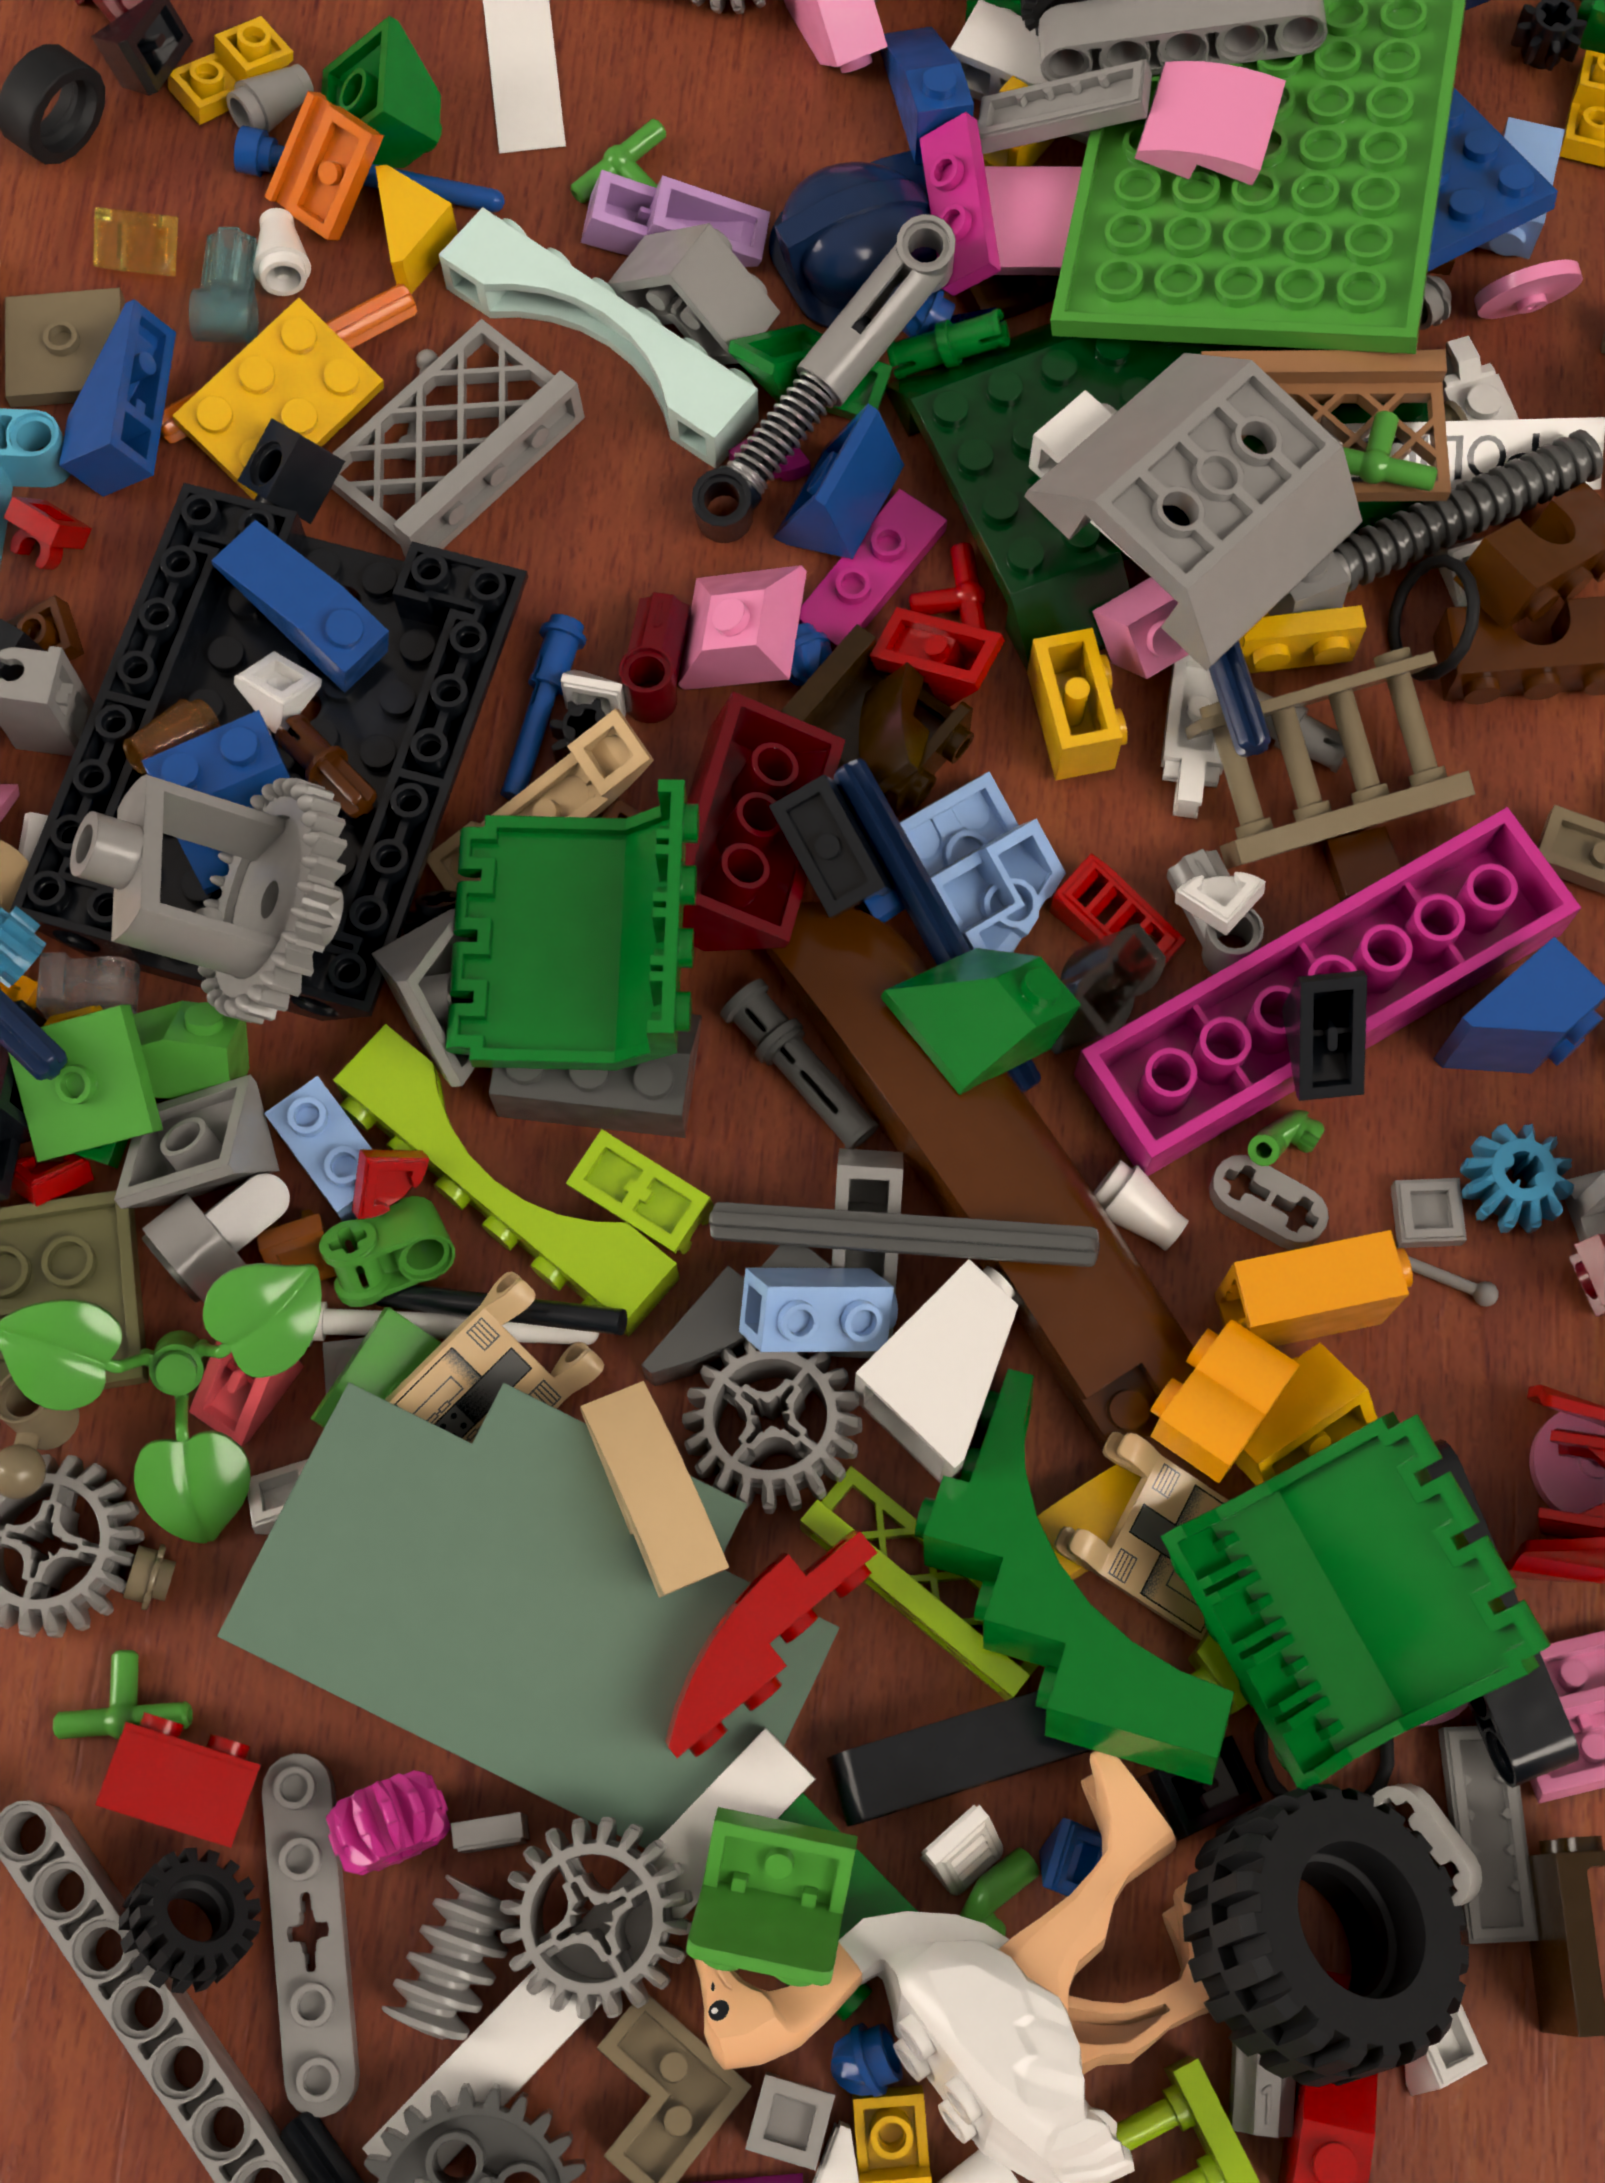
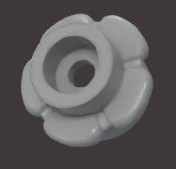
(1436, 302)

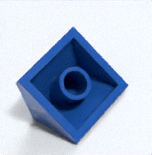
(844, 489)

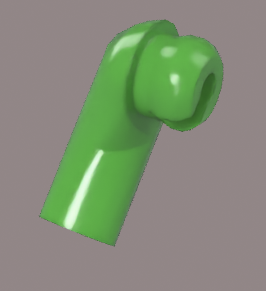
(1277, 1136)
(998, 1887)

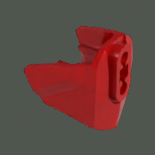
(1583, 1553)

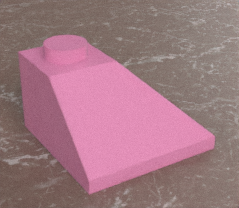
(743, 628)

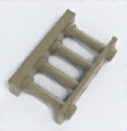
(1371, 801)

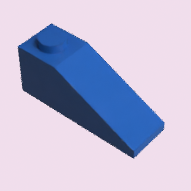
(925, 83)
(120, 410)
(304, 604)

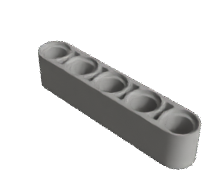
(1117, 32)

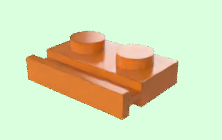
(324, 166)

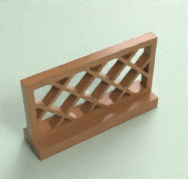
(1368, 381)

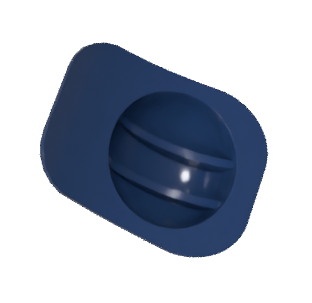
(843, 227)

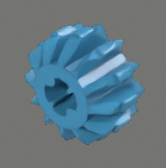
(1508, 1200)

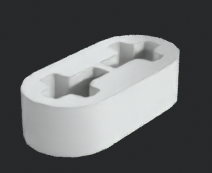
(1440, 1834)

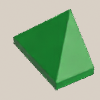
(775, 356)

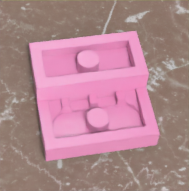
(1210, 119)
(1032, 216)
(1579, 1680)

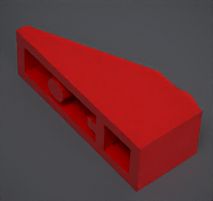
(1331, 2130)

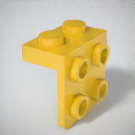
(1304, 639)

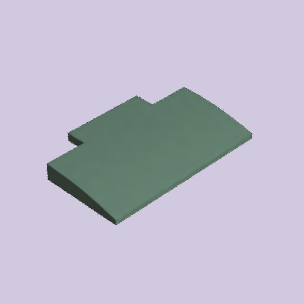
(502, 1607)

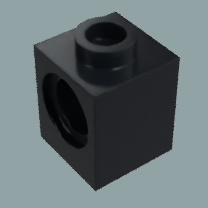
(290, 471)

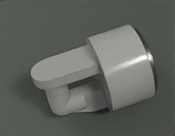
(205, 1245)

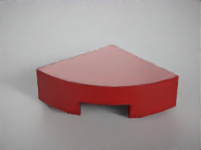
(385, 1178)
(50, 1180)

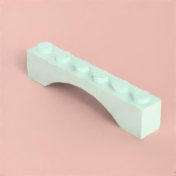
(514, 277)

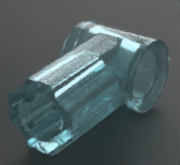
(226, 301)

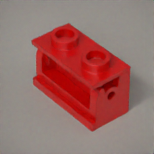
(179, 1781)

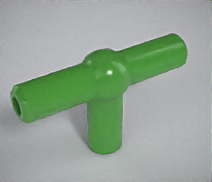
(622, 160)
(1377, 465)
(121, 1706)

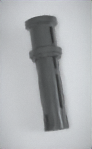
(782, 1044)

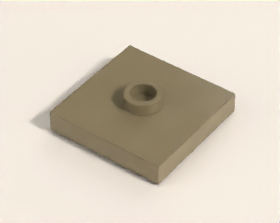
(55, 343)

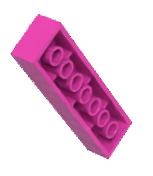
(1416, 935)

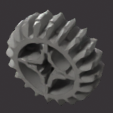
(755, 1447)
(46, 1572)
(610, 1947)

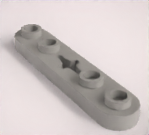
(316, 2005)

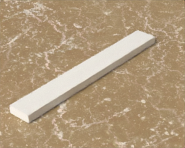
(523, 2027)

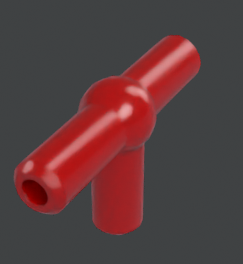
(965, 597)

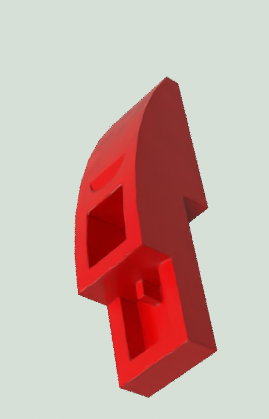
(737, 1657)

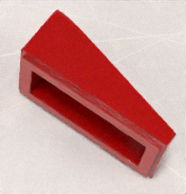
(1113, 890)

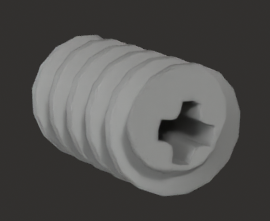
(453, 1963)

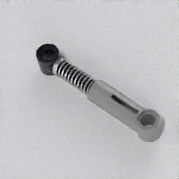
(829, 372)

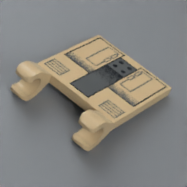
(469, 1367)
(1135, 1553)

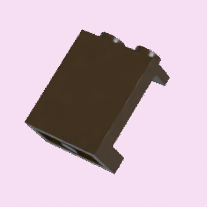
(834, 703)
(1566, 1954)

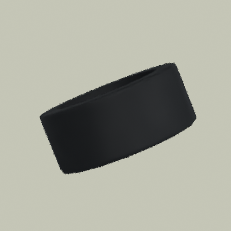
(29, 92)

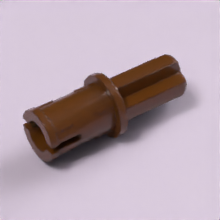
(327, 766)

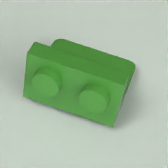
(772, 1898)

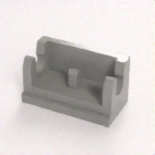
(46, 704)

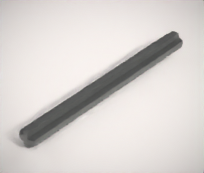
(905, 1234)

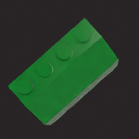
(574, 938)
(1355, 1597)

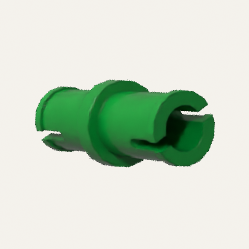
(948, 343)

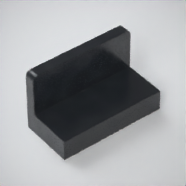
(830, 846)

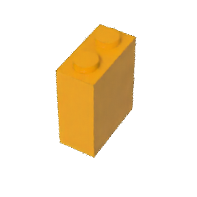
(1317, 1289)

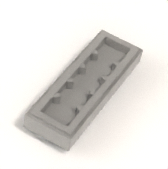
(1065, 106)
(1493, 1826)

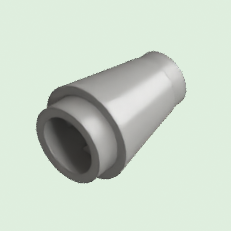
(269, 97)

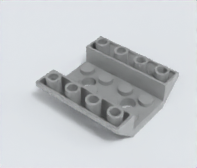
(1251, 515)

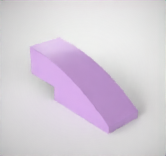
(627, 210)

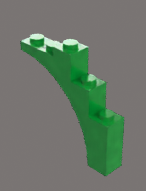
(1095, 1680)

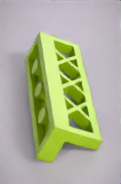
(905, 1590)

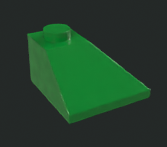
(390, 91)
(983, 1013)

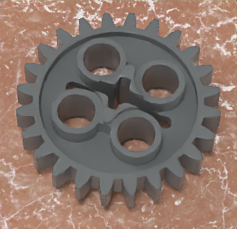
(499, 2136)

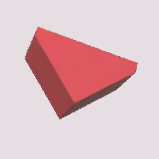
(235, 1401)

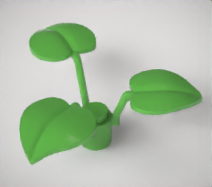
(185, 1484)

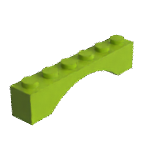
(600, 1261)

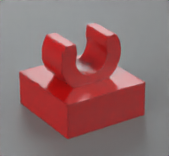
(47, 525)

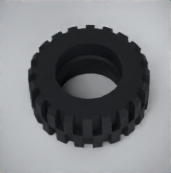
(1393, 1914)

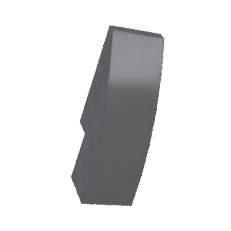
(715, 1322)

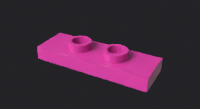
(961, 197)
(886, 557)

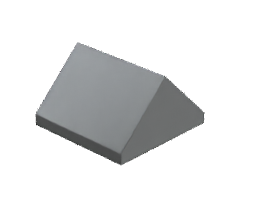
(419, 978)
(204, 1146)

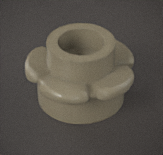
(149, 1576)

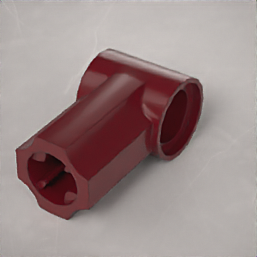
(654, 656)

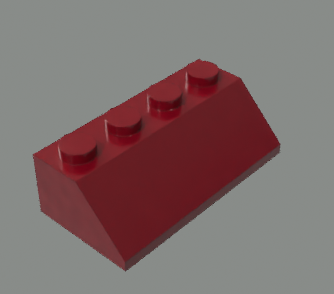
(742, 859)

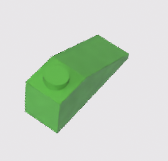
(191, 1047)

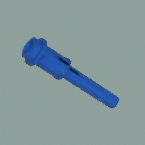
(560, 642)

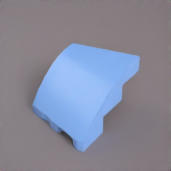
(985, 863)

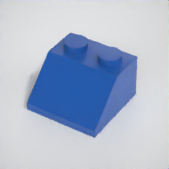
(224, 763)
(1528, 1017)

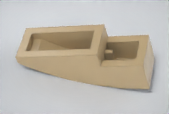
(653, 1489)

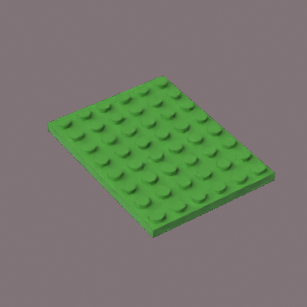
(1325, 238)

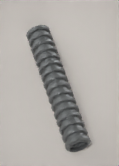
(1471, 507)

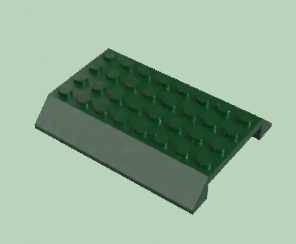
(981, 437)

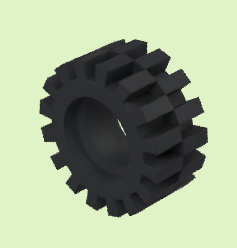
(169, 1950)

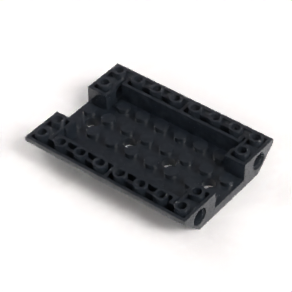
(398, 724)

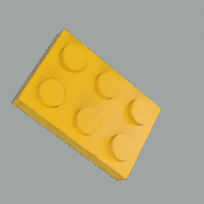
(288, 373)

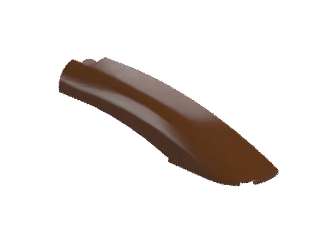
(990, 1160)

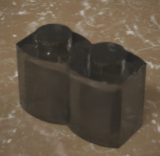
(1106, 981)

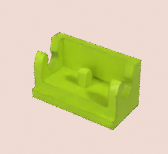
(641, 1192)

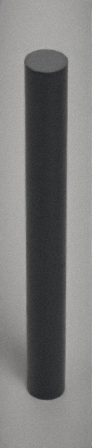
(540, 1312)

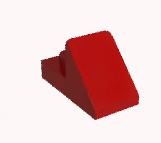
(944, 652)

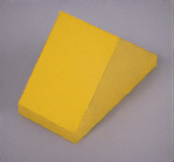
(415, 225)

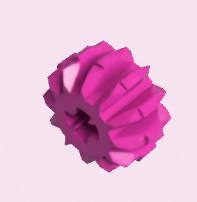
(388, 1822)

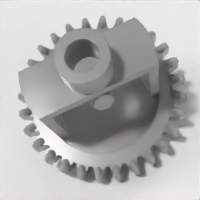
(273, 901)

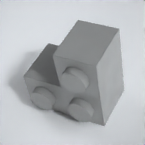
(698, 286)

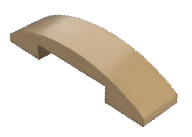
(580, 785)

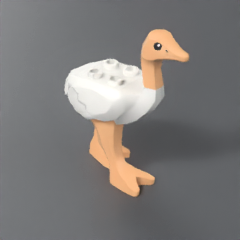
(996, 2012)

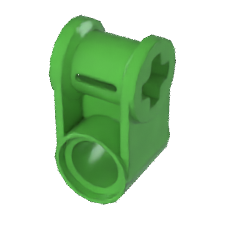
(391, 1249)

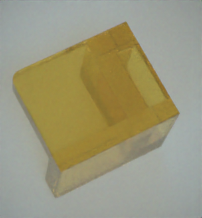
(135, 241)

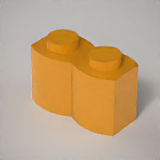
(1222, 1399)

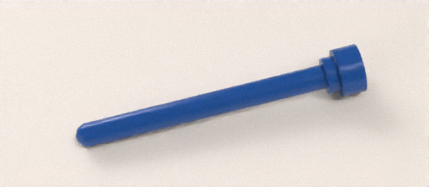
(259, 153)

